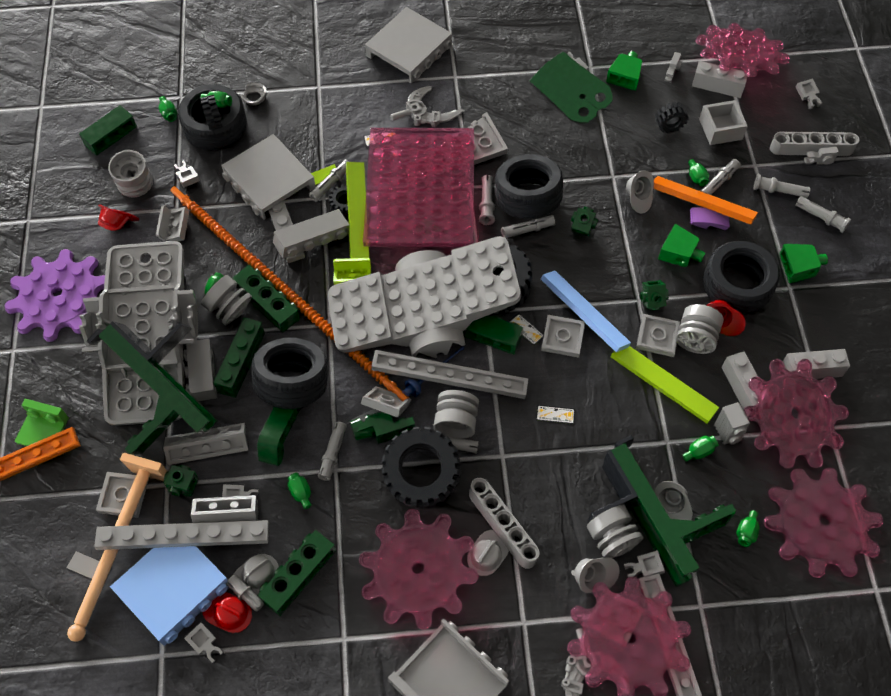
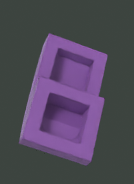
(705, 217)

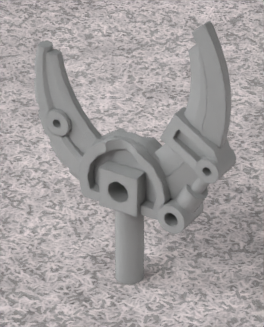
(418, 111)
(575, 672)

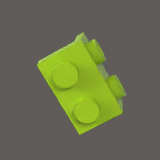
(350, 269)

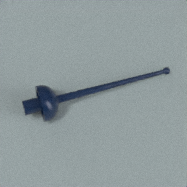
(413, 387)

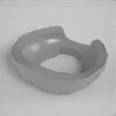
(254, 88)

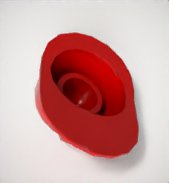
(114, 219)
(734, 321)
(229, 613)

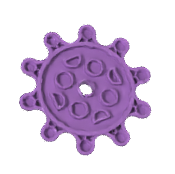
(37, 299)

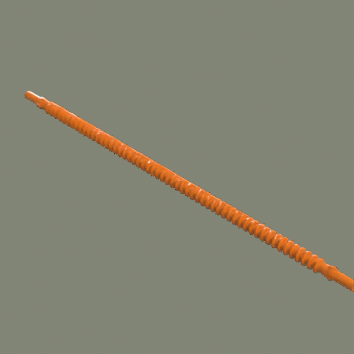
(281, 286)

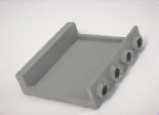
(410, 43)
(266, 175)
(449, 667)

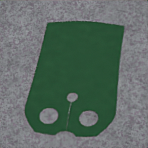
(565, 81)

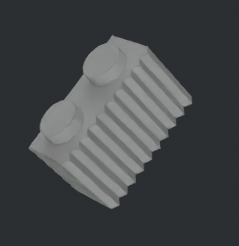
(732, 423)

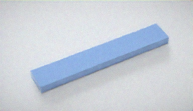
(586, 311)

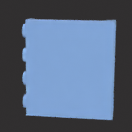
(170, 589)

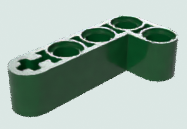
(274, 434)

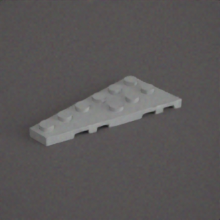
(487, 140)

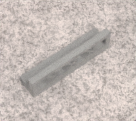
(205, 444)

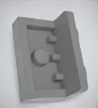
(172, 224)

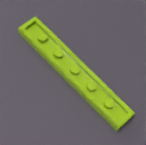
(356, 208)
(666, 383)

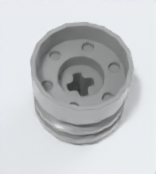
(130, 173)
(230, 303)
(699, 329)
(456, 414)
(612, 527)

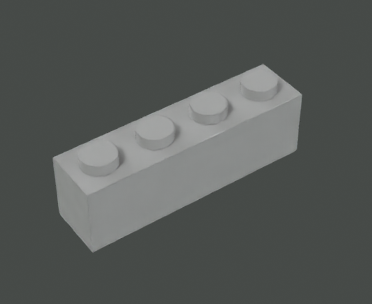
(310, 233)

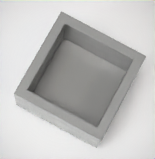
(723, 122)

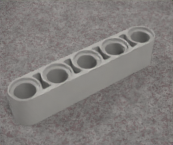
(802, 142)
(504, 532)

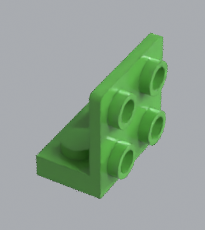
(40, 422)

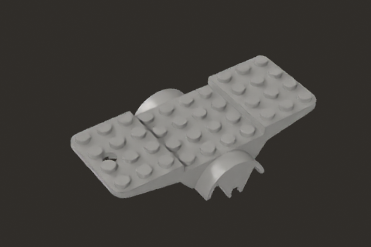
(424, 299)
(150, 303)

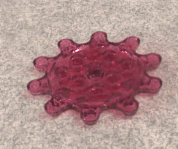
(742, 49)
(815, 413)
(819, 542)
(422, 591)
(626, 662)

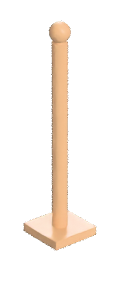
(144, 469)

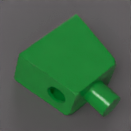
(625, 71)
(681, 247)
(801, 261)

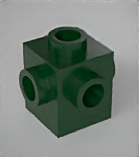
(584, 227)
(654, 294)
(180, 480)

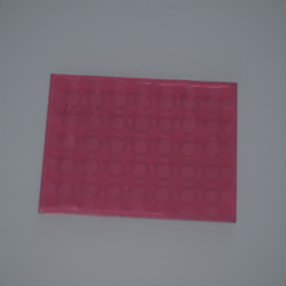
(420, 187)

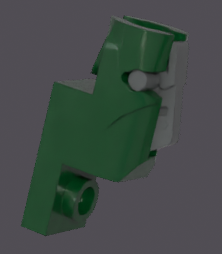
(379, 424)

